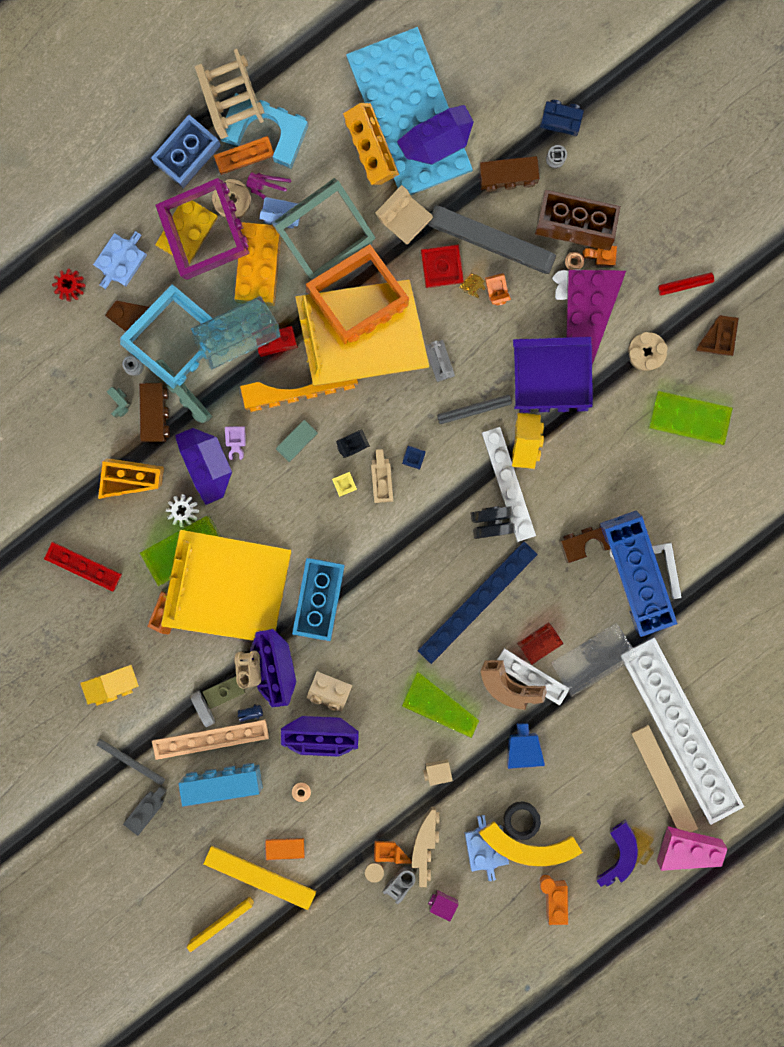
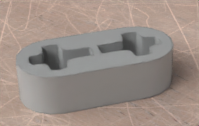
(202, 709)

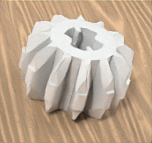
(176, 508)

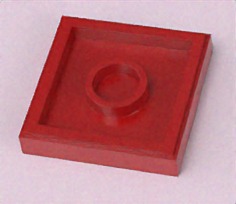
(442, 266)

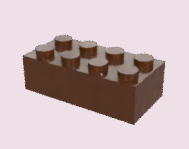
(577, 220)

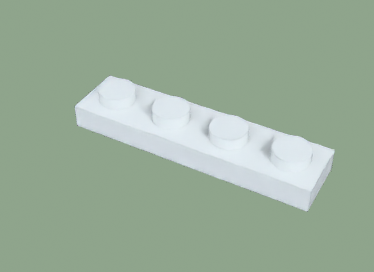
(532, 676)

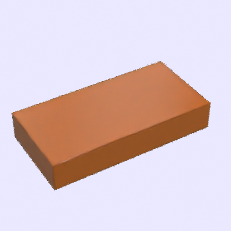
(285, 848)

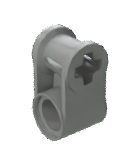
(397, 886)

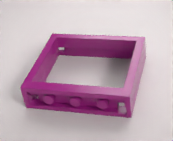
(163, 209)

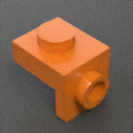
(497, 289)

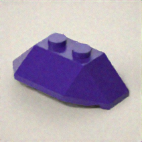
(438, 136)
(205, 463)
(275, 667)
(320, 736)

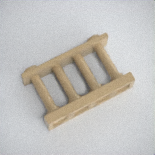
(211, 92)

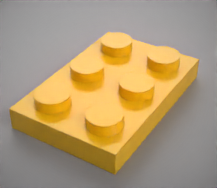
(193, 226)

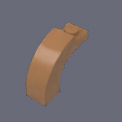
(506, 690)

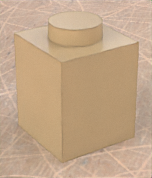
(438, 772)

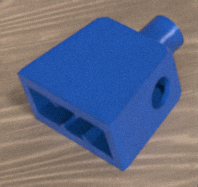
(524, 749)

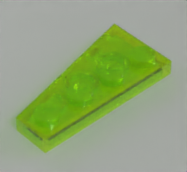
(436, 705)

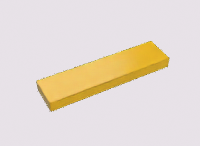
(220, 924)

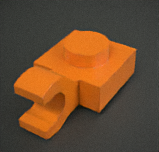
(602, 257)

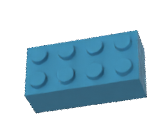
(318, 599)
(220, 785)

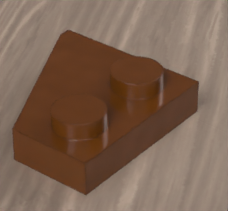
(125, 314)
(720, 337)

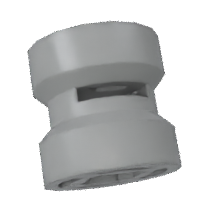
(556, 160)

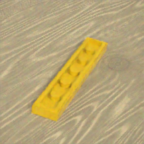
(259, 877)

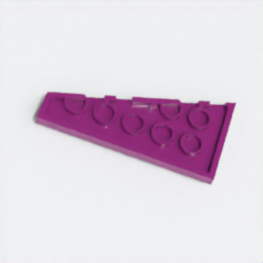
(590, 303)

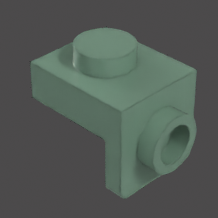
(119, 397)

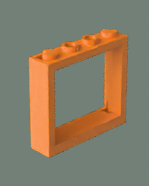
(341, 270)

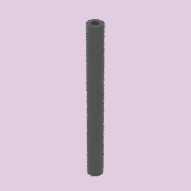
(131, 762)

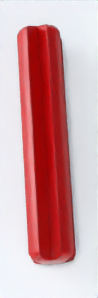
(685, 284)

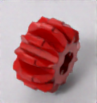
(71, 277)

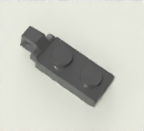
(145, 811)

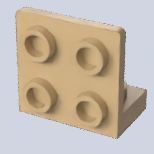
(403, 215)

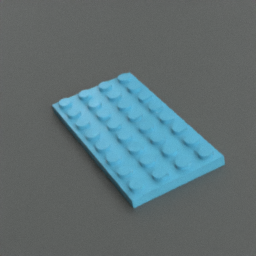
(403, 93)

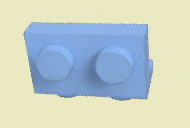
(274, 209)

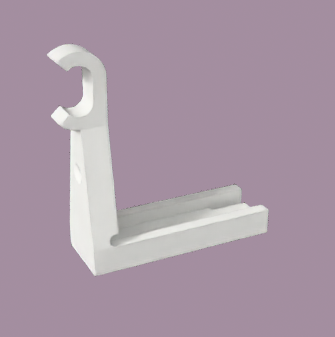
(671, 567)

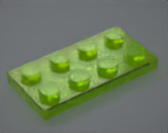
(690, 418)

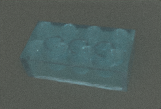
(235, 332)

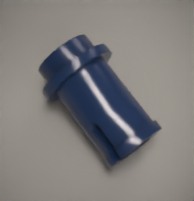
(250, 713)

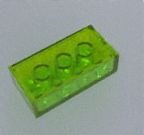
(161, 555)

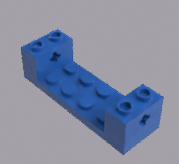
(639, 573)

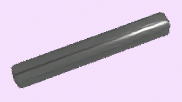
(474, 409)

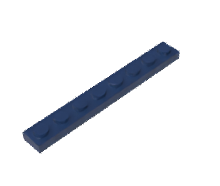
(477, 602)

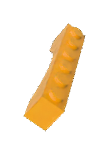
(259, 395)

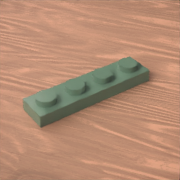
(186, 397)

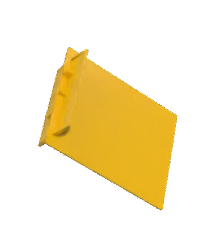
(386, 350)
(225, 586)

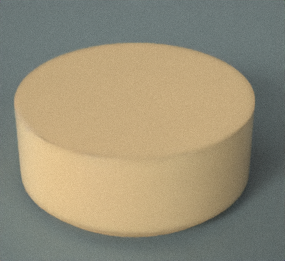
(374, 872)

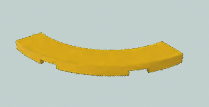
(529, 854)

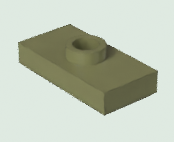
(223, 692)

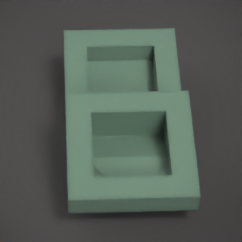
(296, 441)

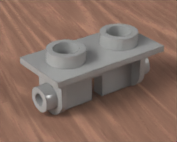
(439, 360)

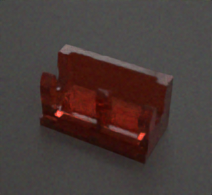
(540, 643)

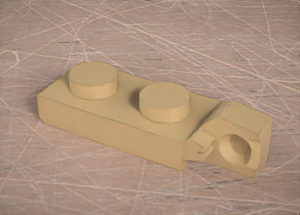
(381, 478)

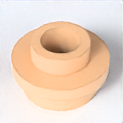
(574, 255)
(303, 786)

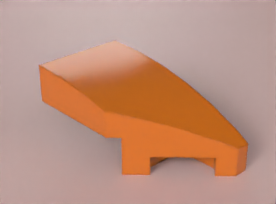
(390, 852)

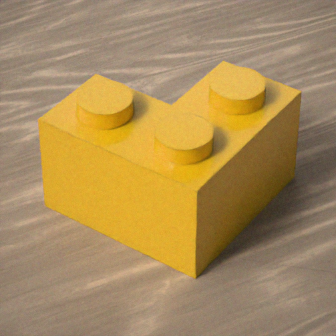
(527, 440)
(109, 685)

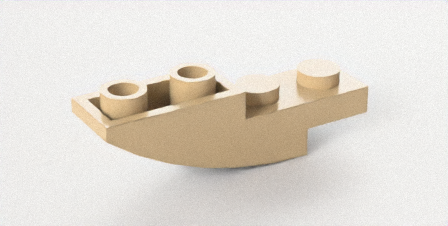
(425, 839)

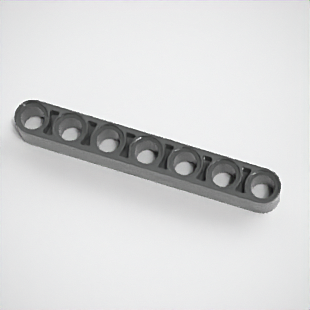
(492, 240)

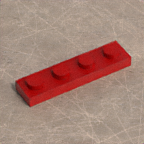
(83, 566)

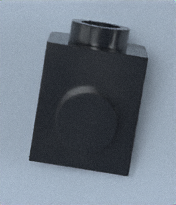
(352, 444)

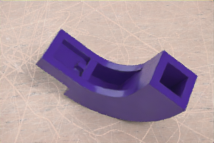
(624, 866)

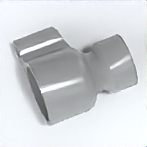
(132, 365)

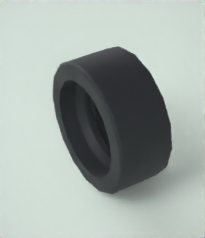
(536, 820)

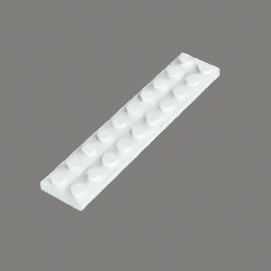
(683, 732)

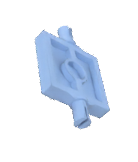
(120, 259)
(480, 853)

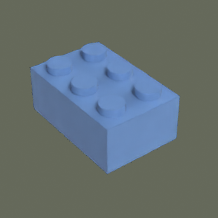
(186, 151)

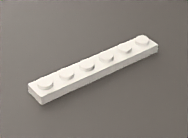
(508, 483)

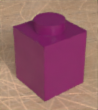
(443, 905)

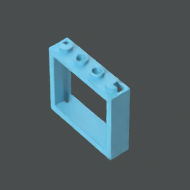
(147, 318)

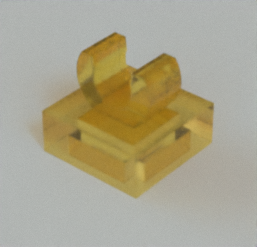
(472, 284)

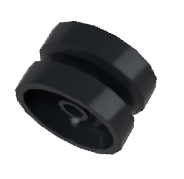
(492, 521)

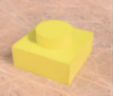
(344, 484)

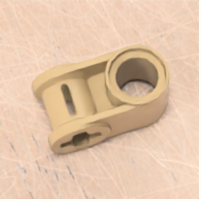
(248, 670)

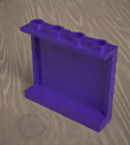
(553, 374)

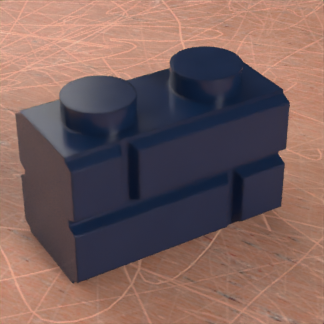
(562, 117)

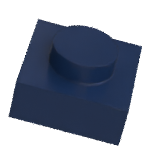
(413, 457)

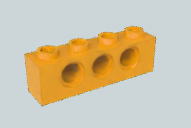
(386, 168)

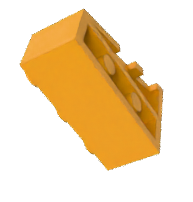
(127, 477)

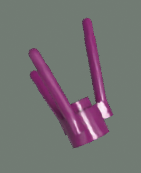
(258, 181)

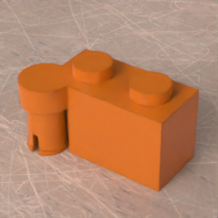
(556, 900)

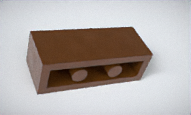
(509, 173)
(153, 412)

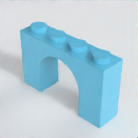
(292, 130)

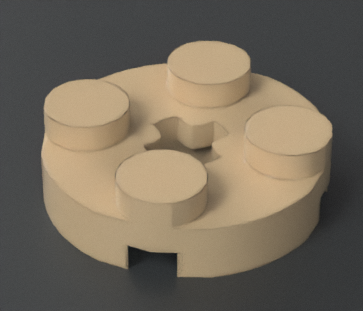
(241, 194)
(658, 350)

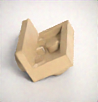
(329, 692)

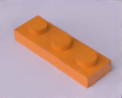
(244, 155)

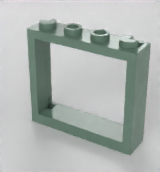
(307, 205)

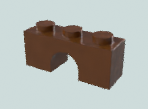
(574, 545)

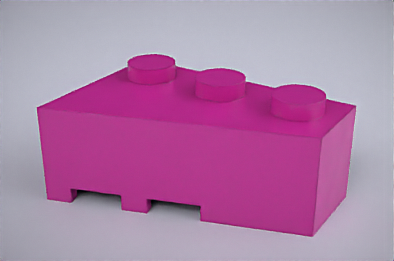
(690, 850)

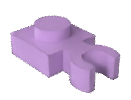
(235, 437)

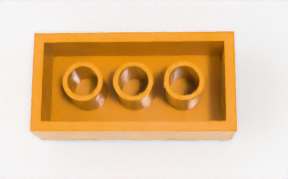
(258, 269)

